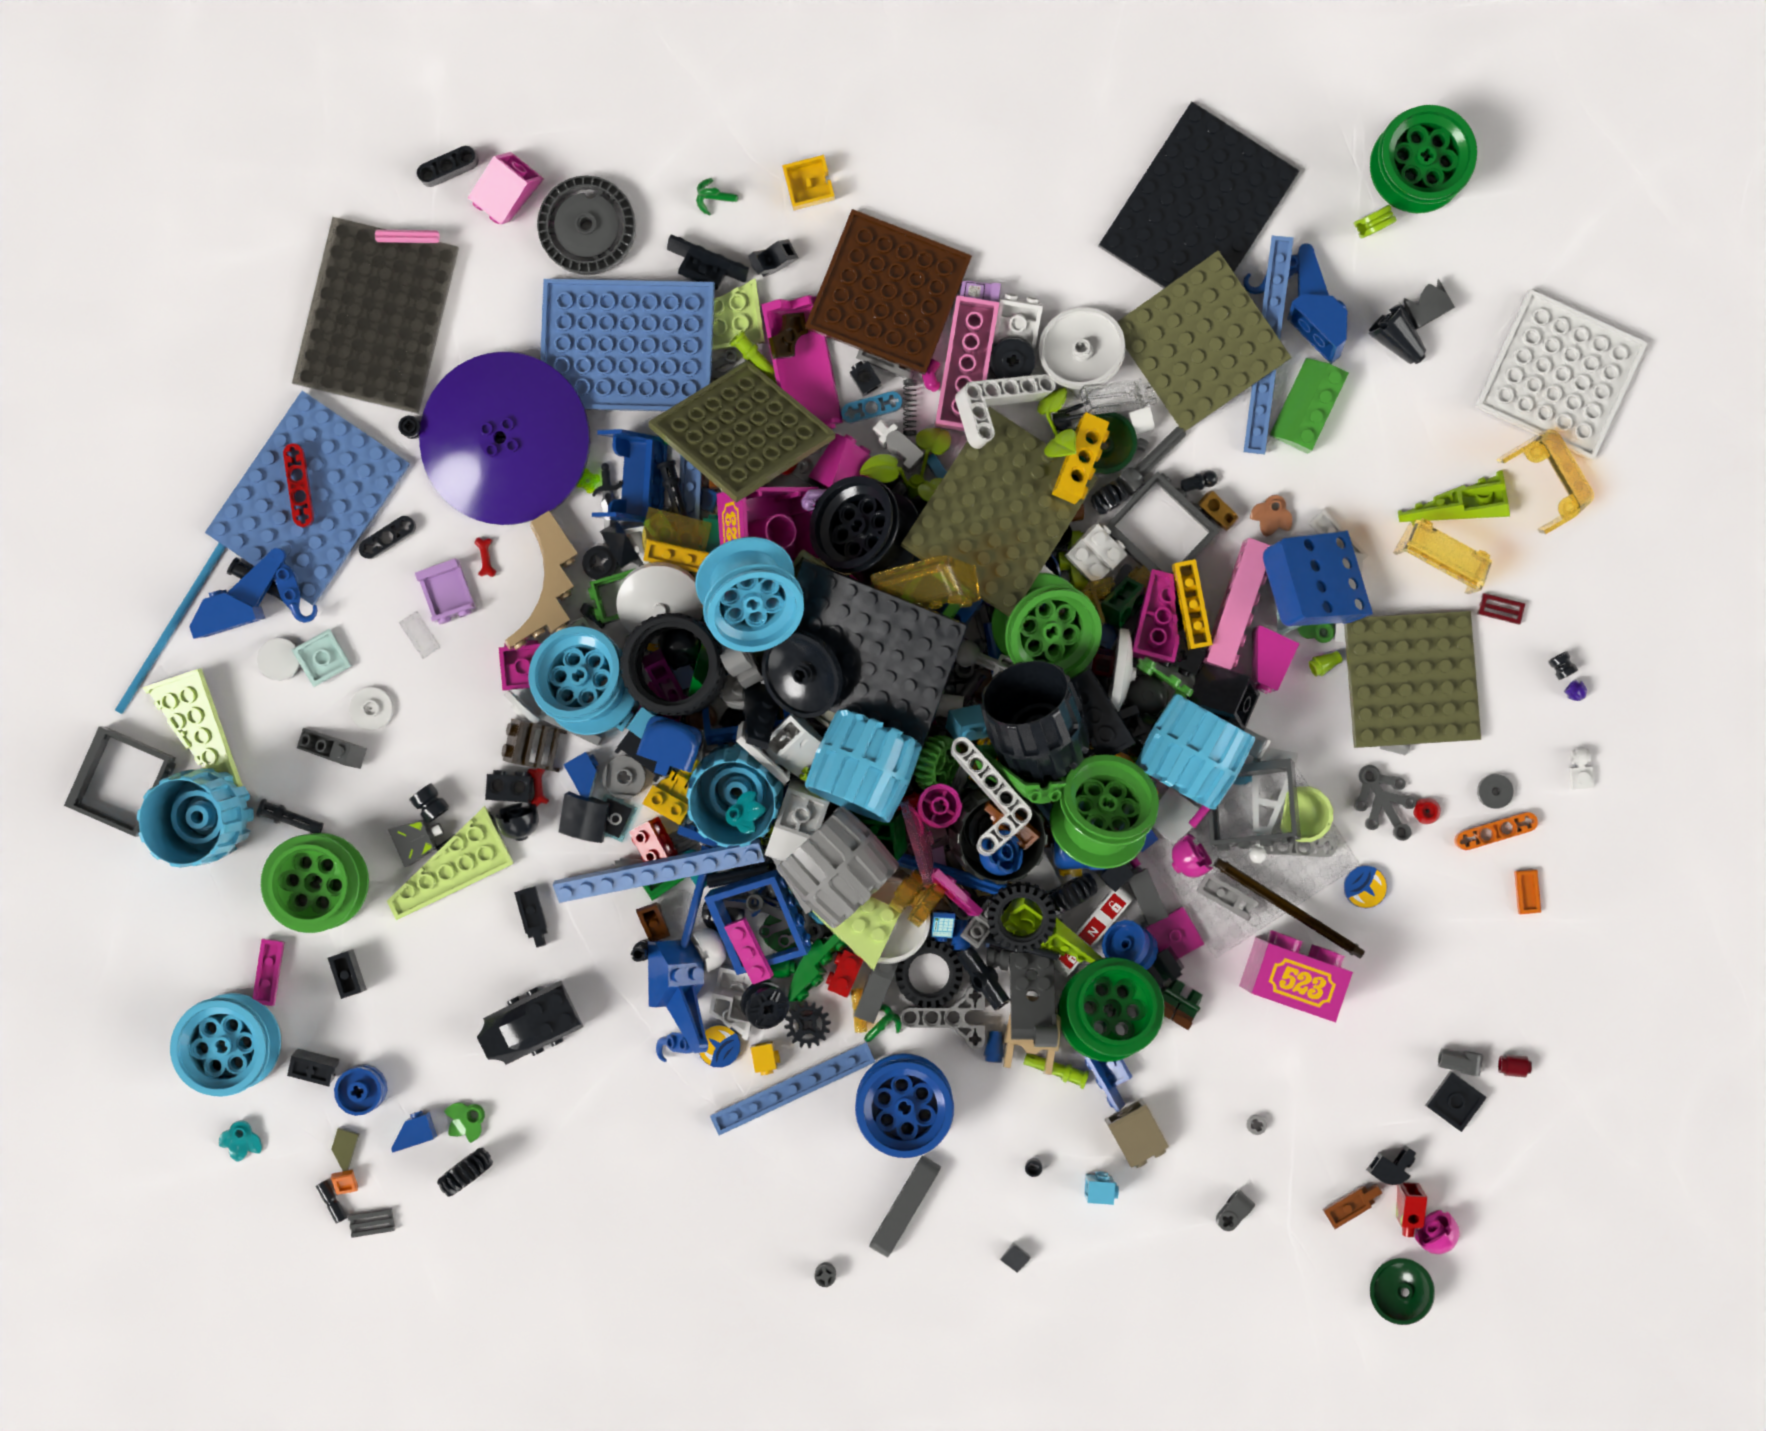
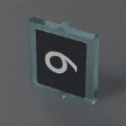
(619, 817)

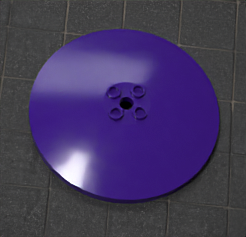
(542, 448)

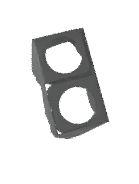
(1432, 304)

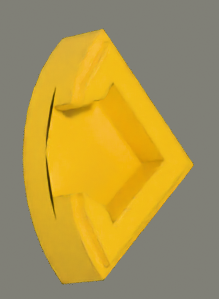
(1074, 872)

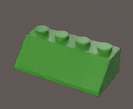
(1308, 404)

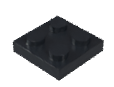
(1455, 1101)

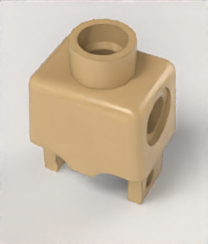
(1028, 1045)

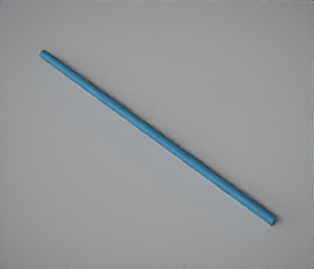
(170, 628)

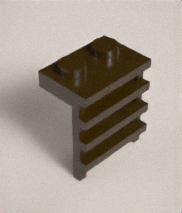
(520, 742)

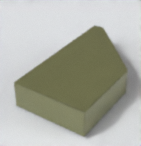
(344, 1147)

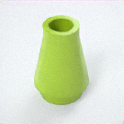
(1324, 663)

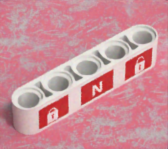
(1096, 925)

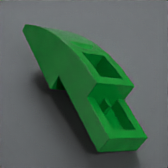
(811, 969)

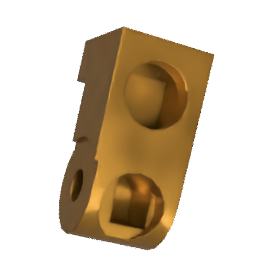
(1218, 510)

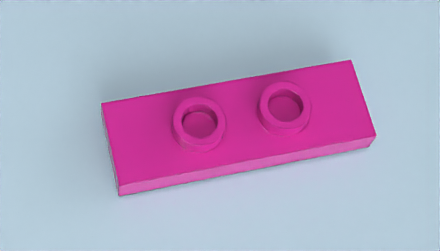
(958, 896)

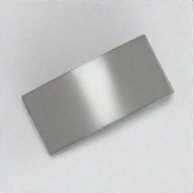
(978, 927)

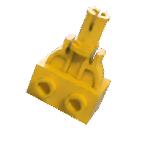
(670, 796)

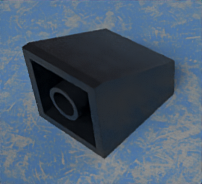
(1225, 694)

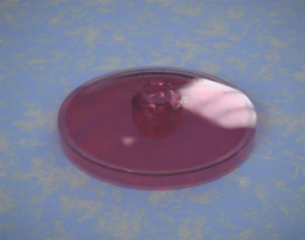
(920, 841)

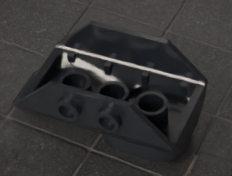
(529, 1024)

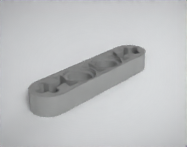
(1293, 849)

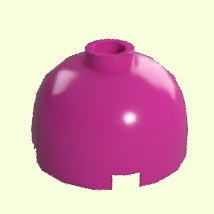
(941, 808)
(1190, 858)
(1439, 1233)

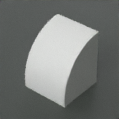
(1141, 420)

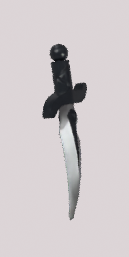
(607, 491)

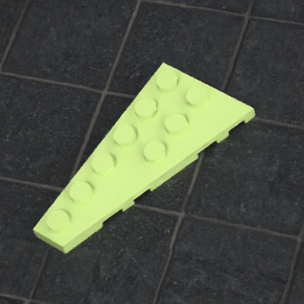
(737, 312)
(195, 720)
(463, 860)
(867, 929)

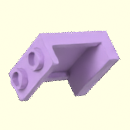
(446, 591)

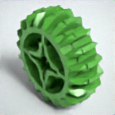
(936, 762)

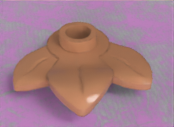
(1270, 518)

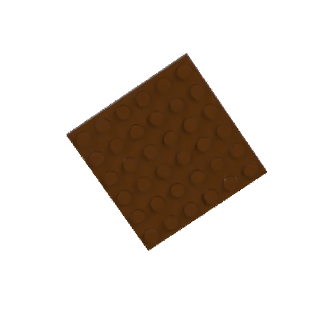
(888, 292)

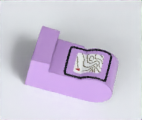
(980, 290)

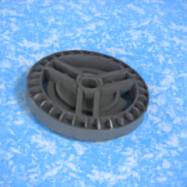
(574, 213)

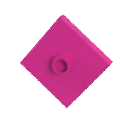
(1176, 932)

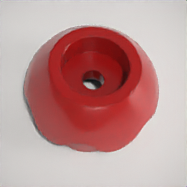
(1420, 810)

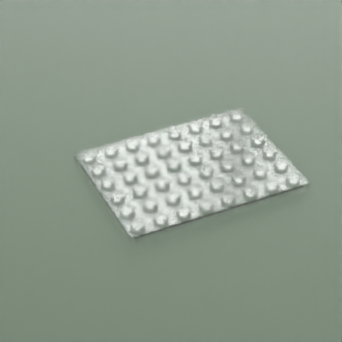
(1286, 875)

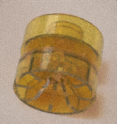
(912, 894)

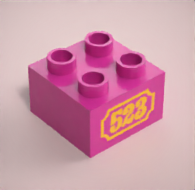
(770, 515)
(1298, 980)

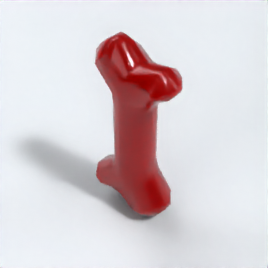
(486, 568)
(538, 789)

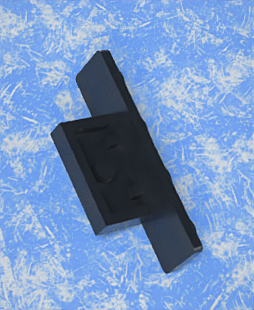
(705, 265)

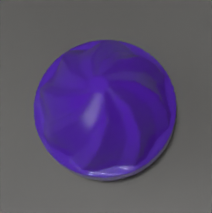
(1576, 690)

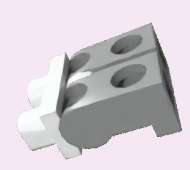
(898, 445)

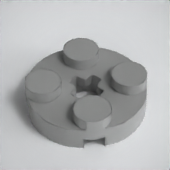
(615, 785)

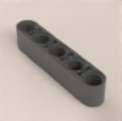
(905, 1206)

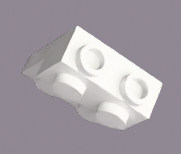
(1018, 318)
(1096, 553)

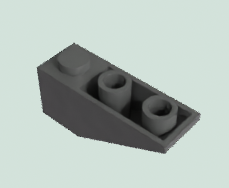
(331, 748)

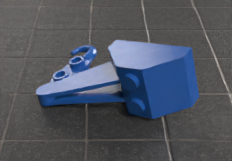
(1314, 311)
(242, 602)
(674, 983)

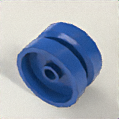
(1131, 942)
(348, 1085)

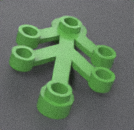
(1148, 667)

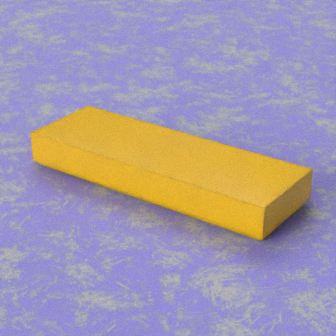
(681, 556)

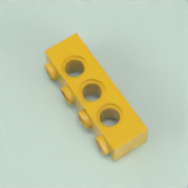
(1066, 486)
(1191, 604)

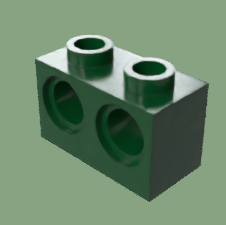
(1123, 602)

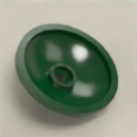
(1121, 443)
(1388, 1288)

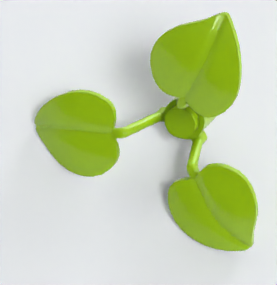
(1065, 441)
(885, 468)

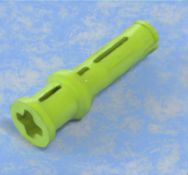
(751, 352)
(1065, 1072)

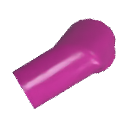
(930, 379)

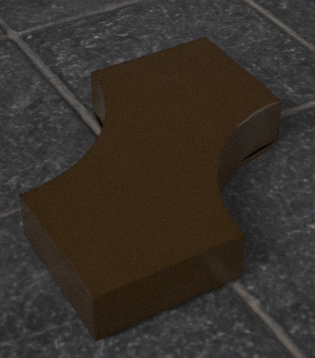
(784, 342)

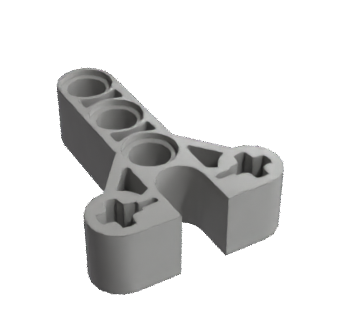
(741, 665)
(961, 1026)

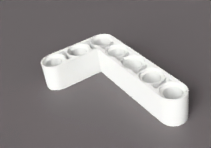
(977, 395)
(994, 794)

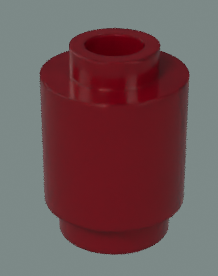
(1514, 1065)

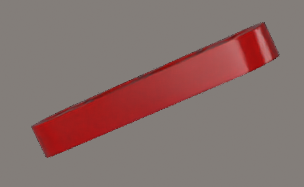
(294, 486)

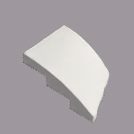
(727, 998)

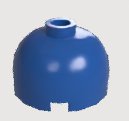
(1005, 859)

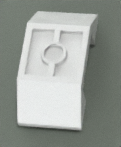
(797, 820)

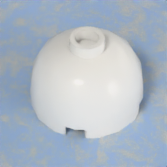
(709, 947)

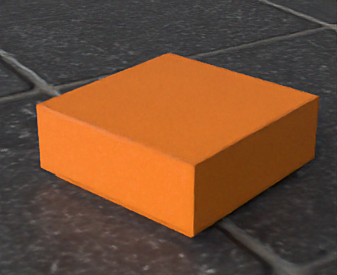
(344, 1182)

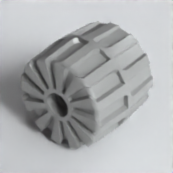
(838, 867)

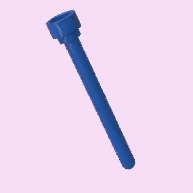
(694, 907)

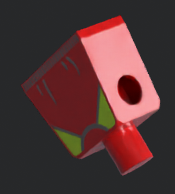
(1410, 1207)

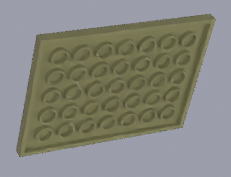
(997, 513)

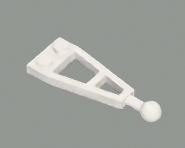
(1258, 853)

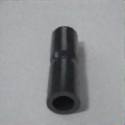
(330, 1200)

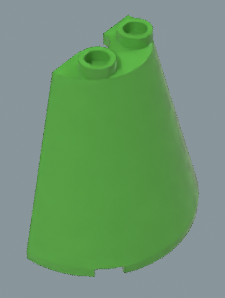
(1035, 792)

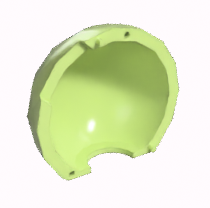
(1314, 814)

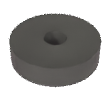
(1485, 793)

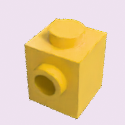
(765, 1057)

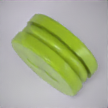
(1375, 221)

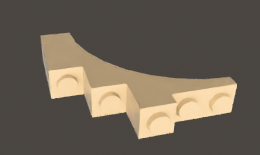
(556, 553)

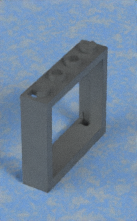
(1179, 497)
(89, 767)
(1252, 769)

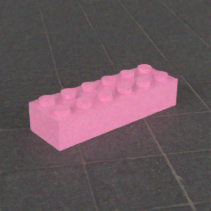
(966, 354)
(1237, 606)

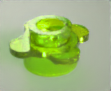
(594, 479)

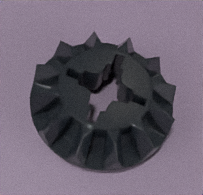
(589, 560)

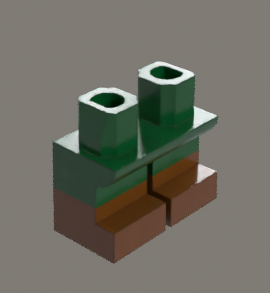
(1178, 1008)

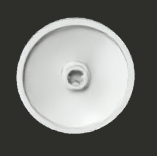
(1082, 347)
(654, 591)
(1123, 669)
(905, 937)

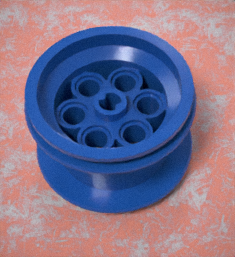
(890, 1137)

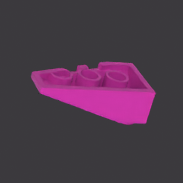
(1156, 627)

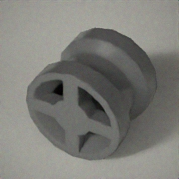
(825, 1279)

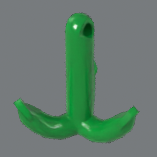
(711, 193)
(884, 1022)

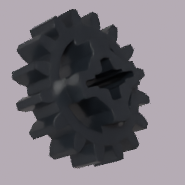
(815, 1031)

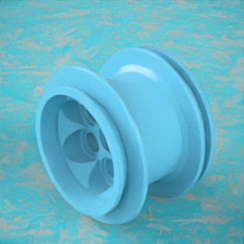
(749, 594)
(558, 673)
(197, 1067)

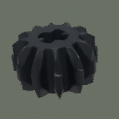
(1109, 497)

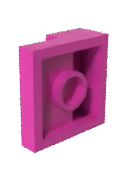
(516, 664)

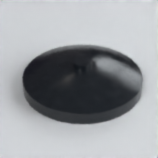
(802, 675)

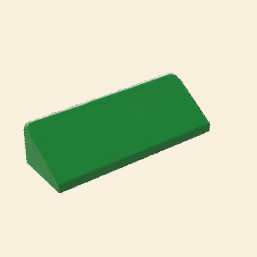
(700, 671)

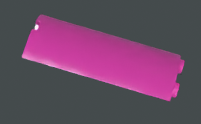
(810, 372)

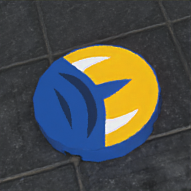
(1365, 887)
(722, 1046)

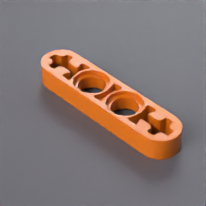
(1496, 833)

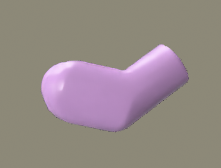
(810, 498)

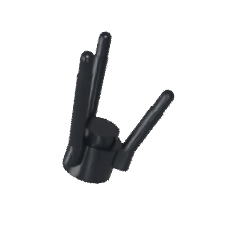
(1063, 420)

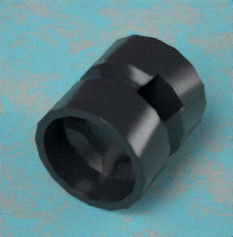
(431, 805)

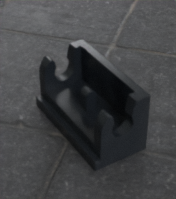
(312, 1067)

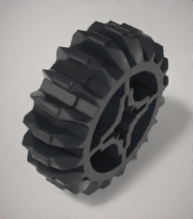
(1073, 893)
(465, 1172)

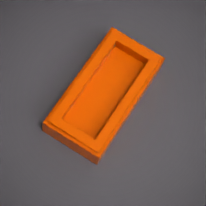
(1527, 891)

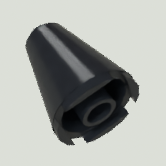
(1399, 335)

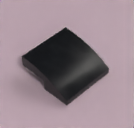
(584, 817)

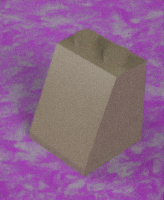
(1137, 1133)

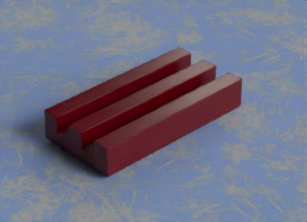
(1483, 605)

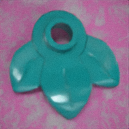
(747, 812)
(239, 1143)

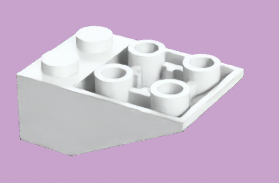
(794, 744)

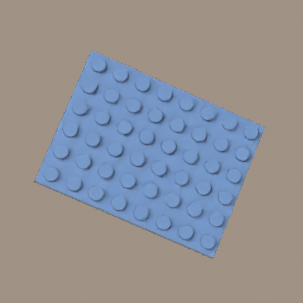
(629, 340)
(347, 483)

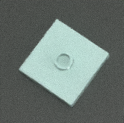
(321, 658)

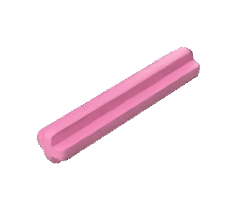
(407, 236)

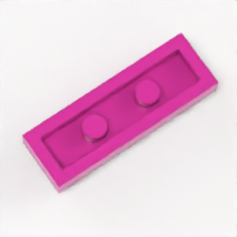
(749, 950)
(268, 971)

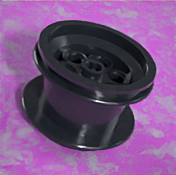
(851, 531)

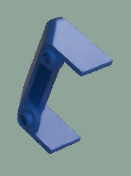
(641, 477)

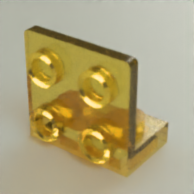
(1097, 591)

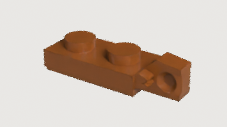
(1026, 835)
(1351, 1205)

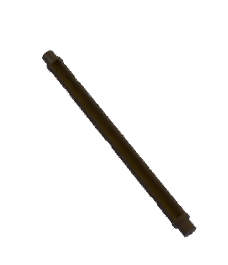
(1289, 908)

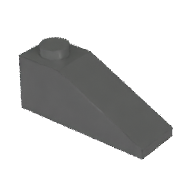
(875, 991)

